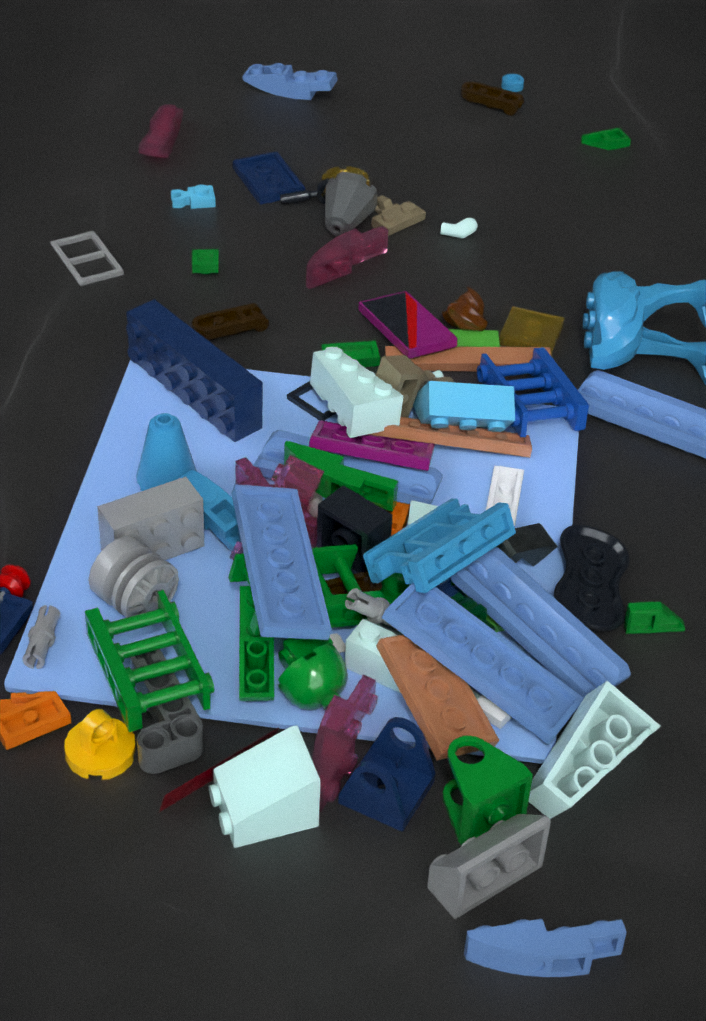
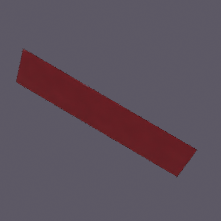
(205, 777)

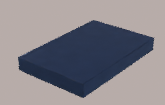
(267, 177)

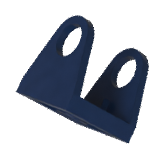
(401, 767)

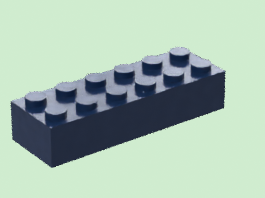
(195, 370)

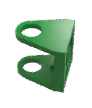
(490, 789)

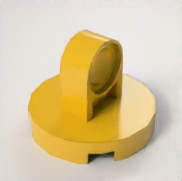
(99, 746)

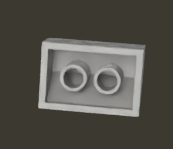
(489, 863)

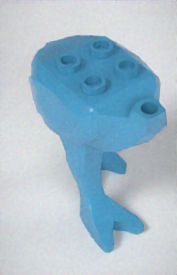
(617, 319)

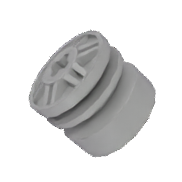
(130, 575)

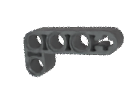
(178, 728)

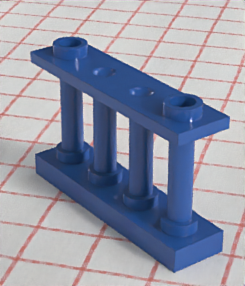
(549, 378)

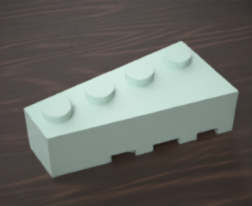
(353, 392)

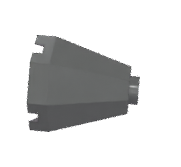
(348, 202)

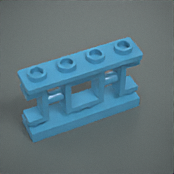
(439, 544)

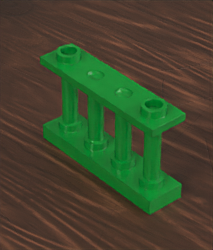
(328, 561)
(123, 680)

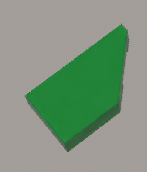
(607, 139)
(651, 618)

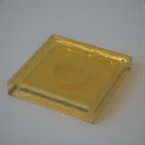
(531, 329)

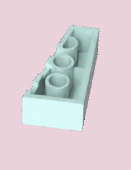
(590, 746)

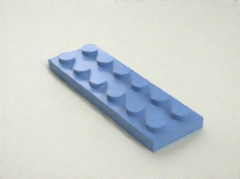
(280, 563)
(484, 660)

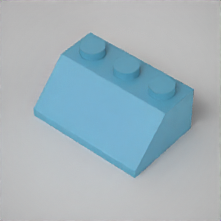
(465, 405)

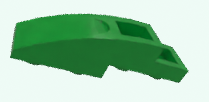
(373, 487)
(255, 655)

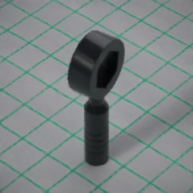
(305, 195)

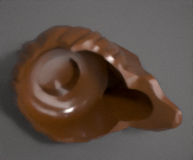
(466, 312)

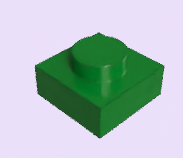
(205, 261)

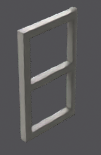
(104, 252)

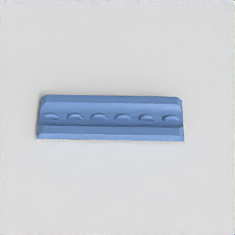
(646, 411)
(412, 482)
(540, 623)

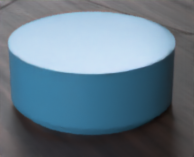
(512, 82)

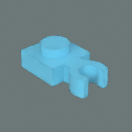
(197, 197)

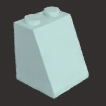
(267, 790)

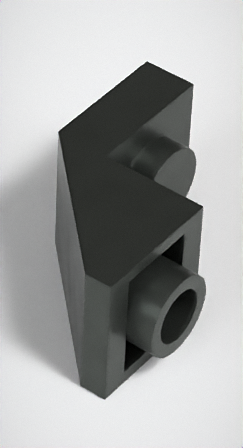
(529, 543)

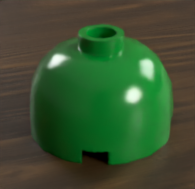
(315, 681)

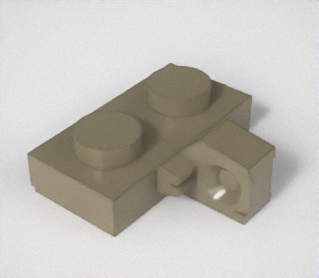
(396, 216)

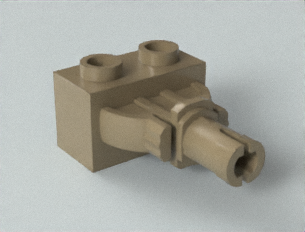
(405, 378)

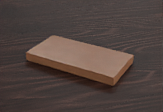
(435, 696)

